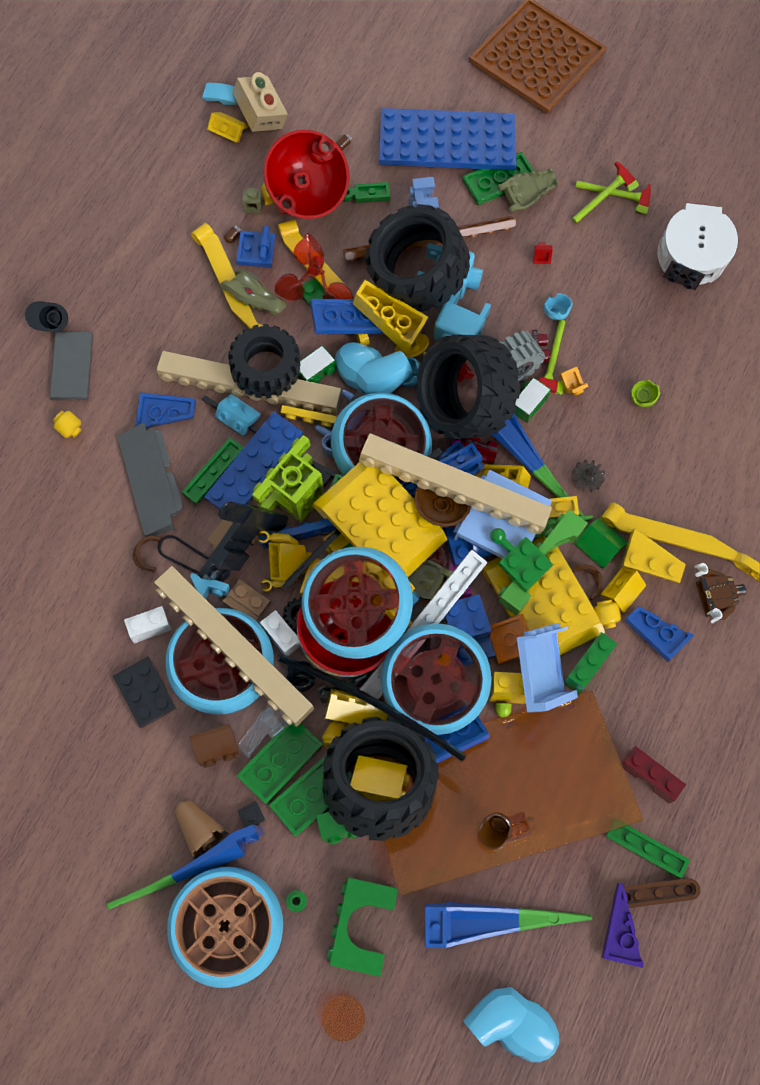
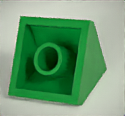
(600, 543)

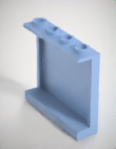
(478, 525)
(543, 669)

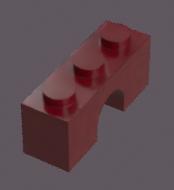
(643, 766)

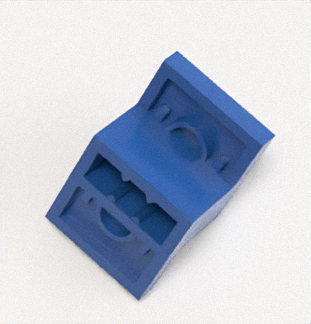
(471, 617)

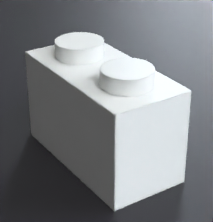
(147, 624)
(280, 633)

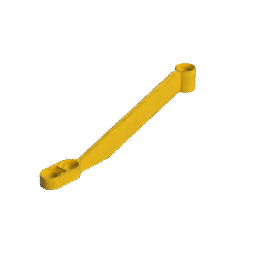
(290, 235)
(222, 268)
(617, 518)

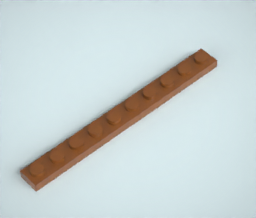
(469, 230)

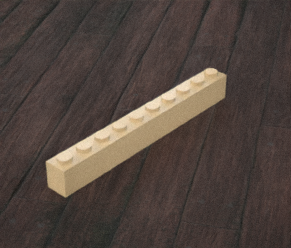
(218, 377)
(455, 484)
(234, 646)

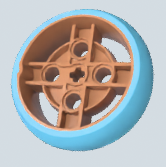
(253, 956)

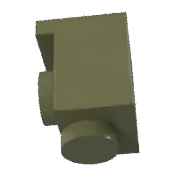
(253, 197)

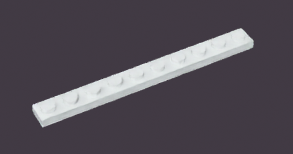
(434, 611)

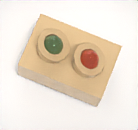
(259, 103)

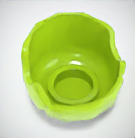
(645, 393)

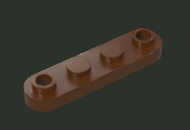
(661, 892)

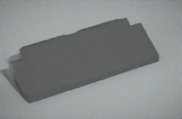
(151, 485)

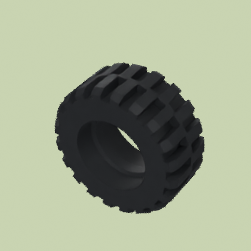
(264, 340)

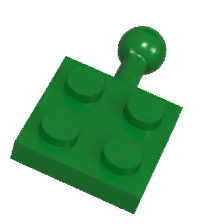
(523, 562)

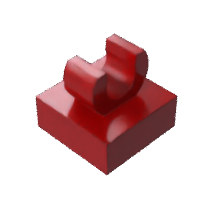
(542, 253)
(465, 372)

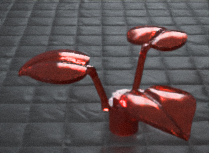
(309, 252)

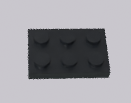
(144, 692)

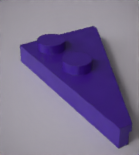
(620, 938)

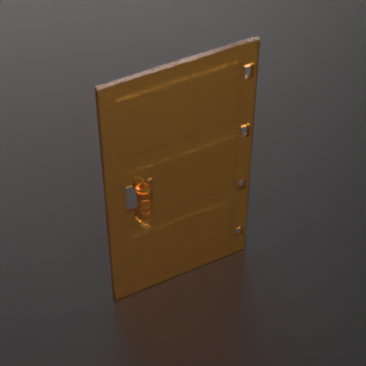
(549, 766)

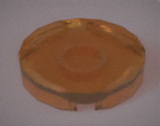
(343, 1018)

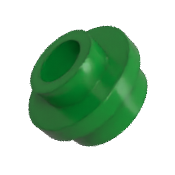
(296, 908)

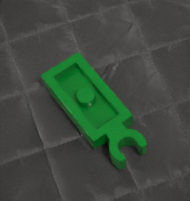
(368, 192)

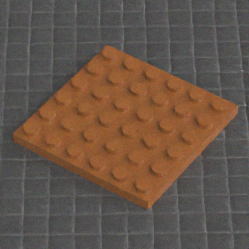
(537, 55)

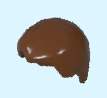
(495, 830)

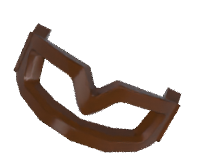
(136, 554)
(592, 570)

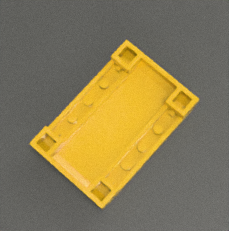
(381, 515)
(553, 600)

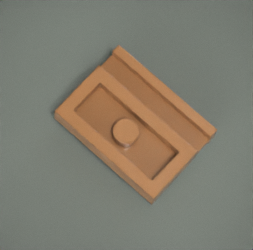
(246, 600)

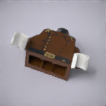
(717, 592)

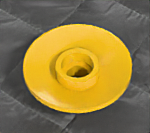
(417, 348)

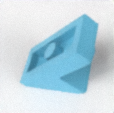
(205, 586)

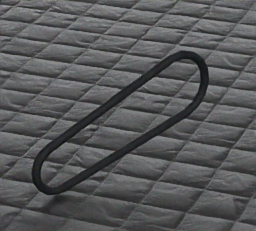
(175, 561)

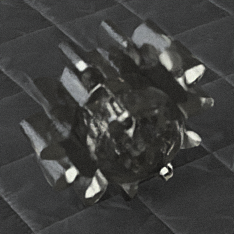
(580, 475)

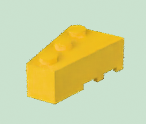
(650, 558)
(350, 709)

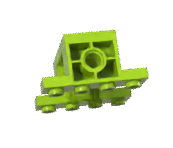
(292, 483)

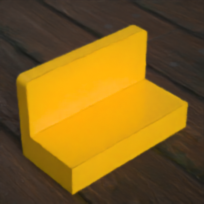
(226, 126)
(624, 588)

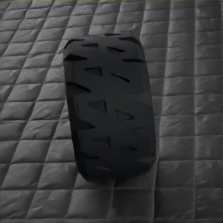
(404, 229)
(496, 383)
(371, 817)

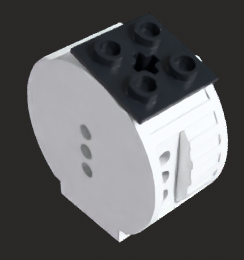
(697, 245)

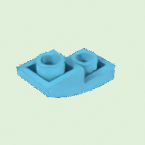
(219, 92)

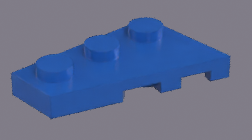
(163, 409)
(661, 636)

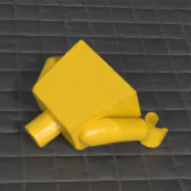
(284, 558)

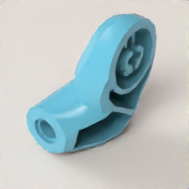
(369, 371)
(516, 1022)

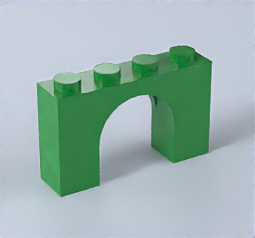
(345, 953)

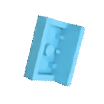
(236, 414)

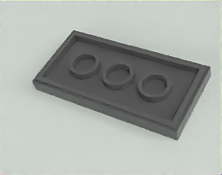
(71, 366)

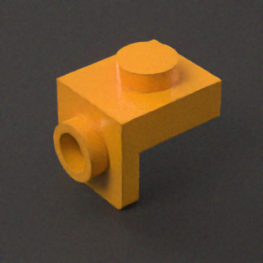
(572, 381)

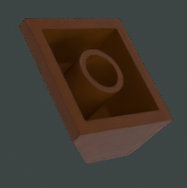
(214, 745)

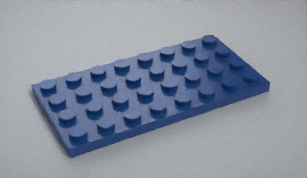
(447, 139)

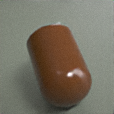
(344, 141)
(232, 234)

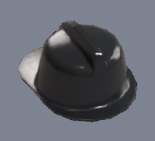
(46, 316)

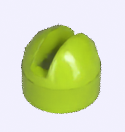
(503, 709)

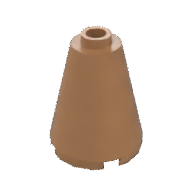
(198, 828)

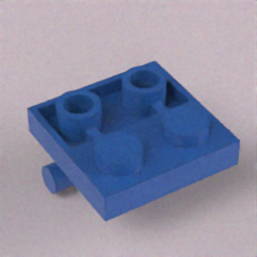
(256, 248)

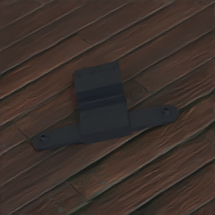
(231, 550)

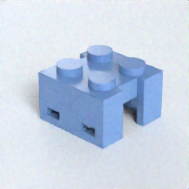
(419, 190)

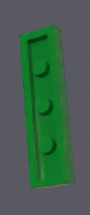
(212, 471)
(649, 850)

